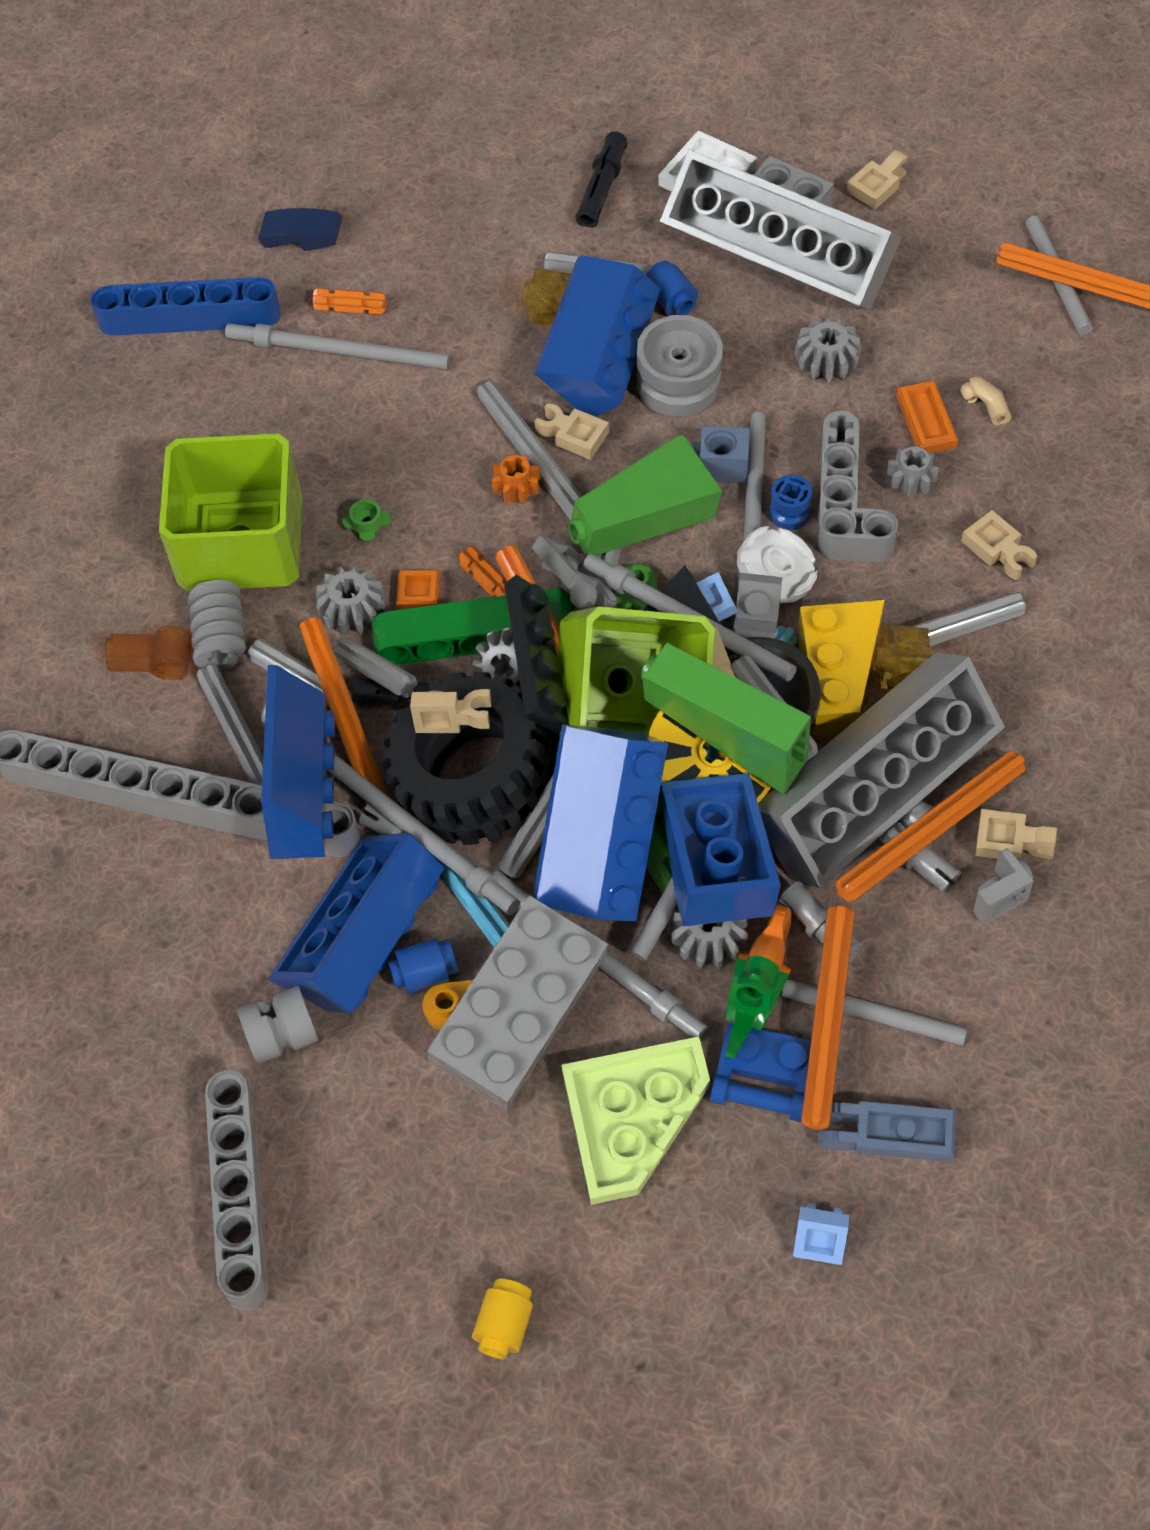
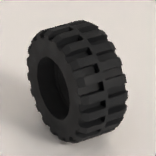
(489, 799)

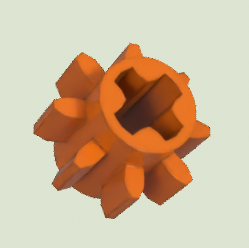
(515, 478)

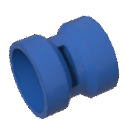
(790, 502)

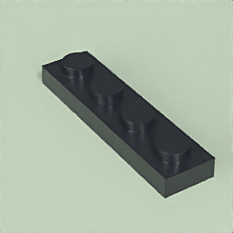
(536, 654)

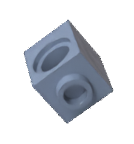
(724, 452)

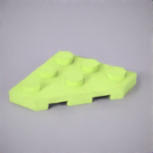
(631, 1111)

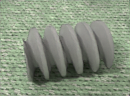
(216, 624)

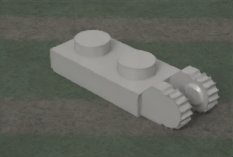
(585, 587)

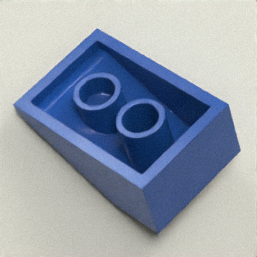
(718, 850)

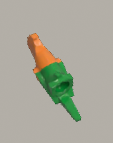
(758, 980)

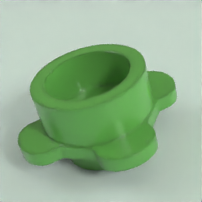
(364, 510)

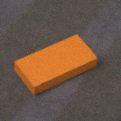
(927, 416)

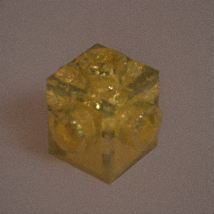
(544, 295)
(900, 653)

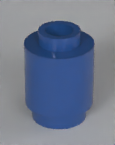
(677, 293)
(423, 965)

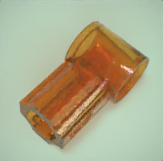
(160, 653)

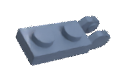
(893, 1131)

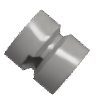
(277, 1025)

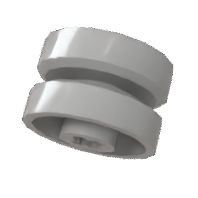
(679, 365)

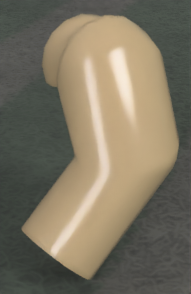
(990, 395)

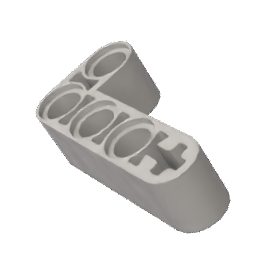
(842, 527)

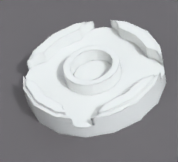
(779, 555)

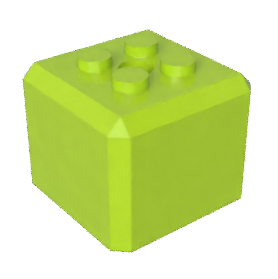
(232, 510)
(623, 639)

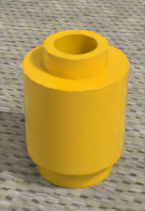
(503, 1318)

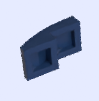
(306, 226)

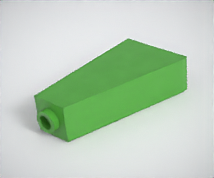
(646, 500)
(729, 715)

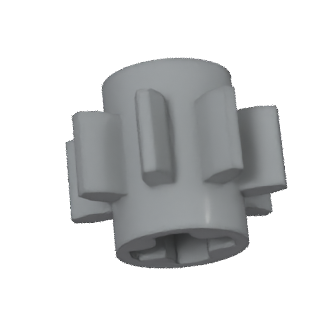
(912, 470)

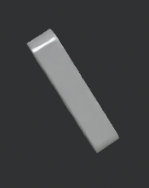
(240, 1210)

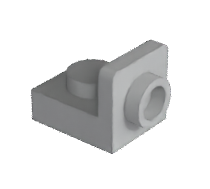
(757, 605)
(1006, 890)

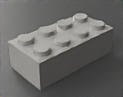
(517, 1003)

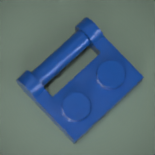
(766, 1058)

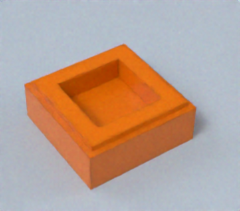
(418, 588)

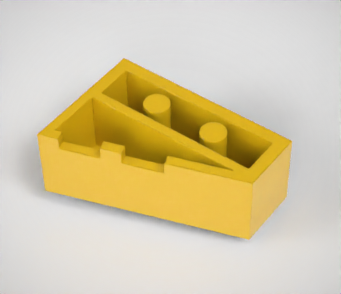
(841, 648)

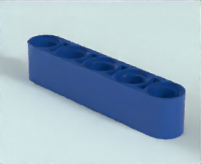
(185, 305)

